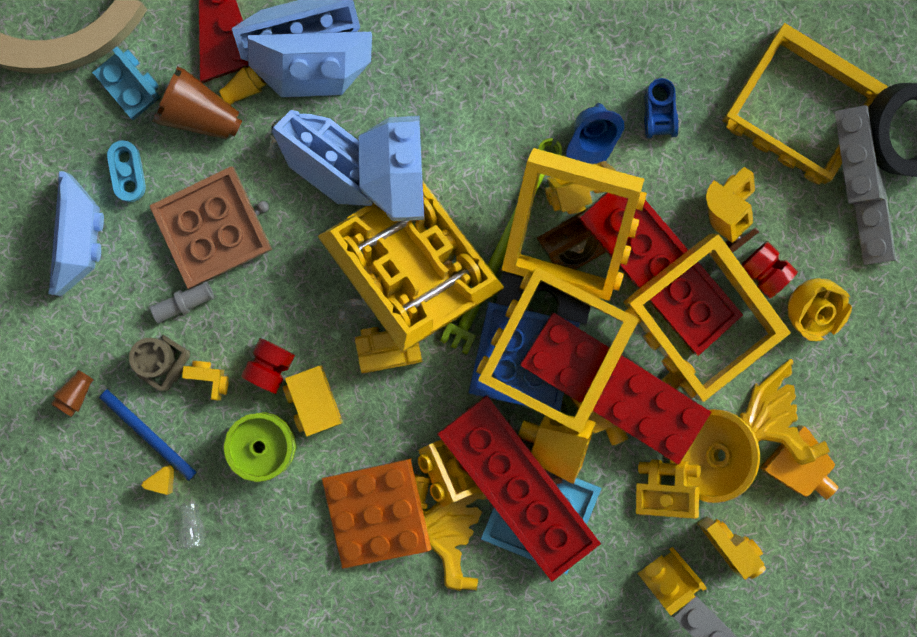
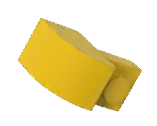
(727, 206)

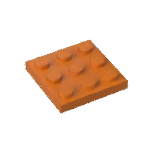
(376, 513)

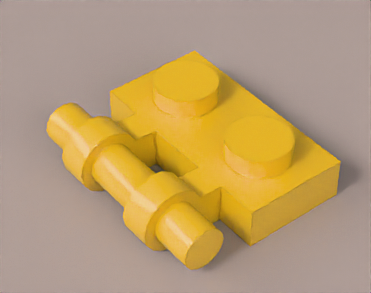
(665, 499)

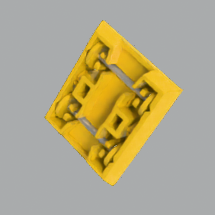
(411, 269)

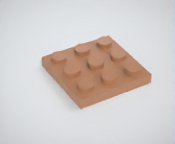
(210, 227)

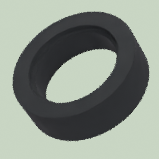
(881, 113)

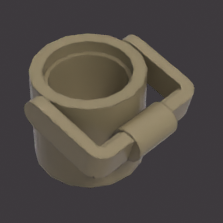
(156, 358)

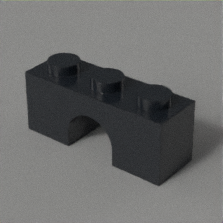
(567, 306)

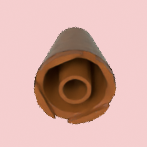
(196, 108)

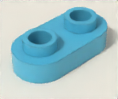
(126, 172)

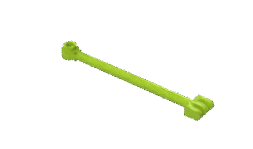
(494, 264)

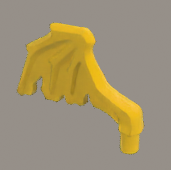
(771, 415)
(449, 528)

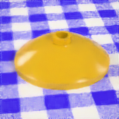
(735, 474)

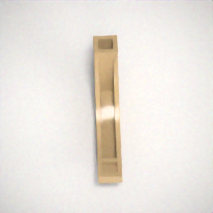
(74, 49)

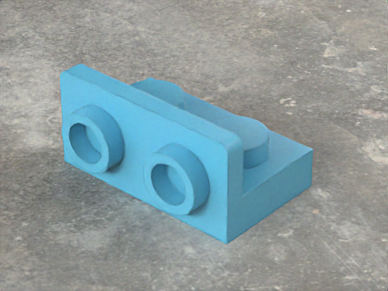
(126, 84)

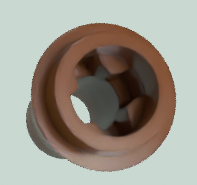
(72, 393)

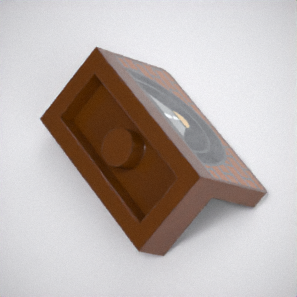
(570, 244)

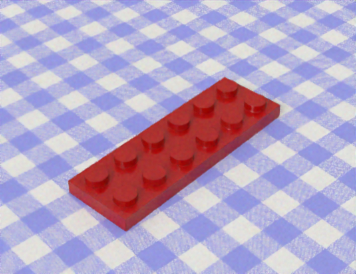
(689, 304)
(630, 398)
(519, 488)

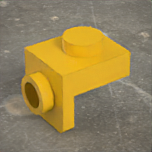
(203, 371)

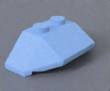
(298, 18)
(310, 62)
(322, 155)
(393, 167)
(74, 235)

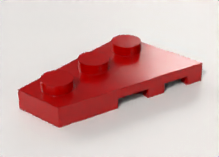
(216, 39)

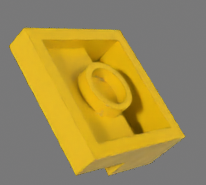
(570, 196)
(447, 475)
(737, 551)

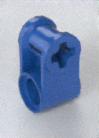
(660, 111)

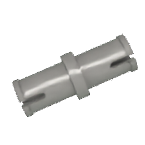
(182, 302)

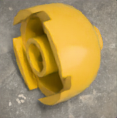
(818, 308)

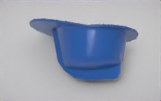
(595, 134)

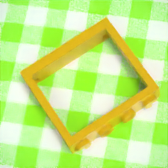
(826, 61)
(586, 175)
(746, 289)
(515, 312)

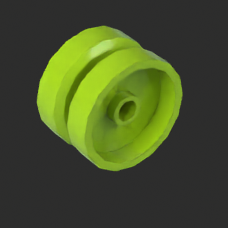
(278, 442)

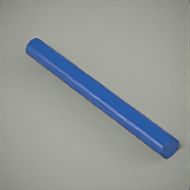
(147, 435)

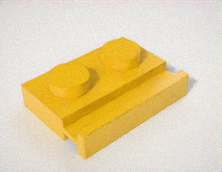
(671, 581)

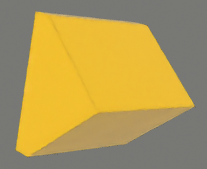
(161, 481)

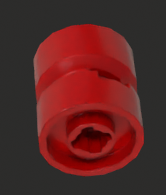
(769, 270)
(267, 366)

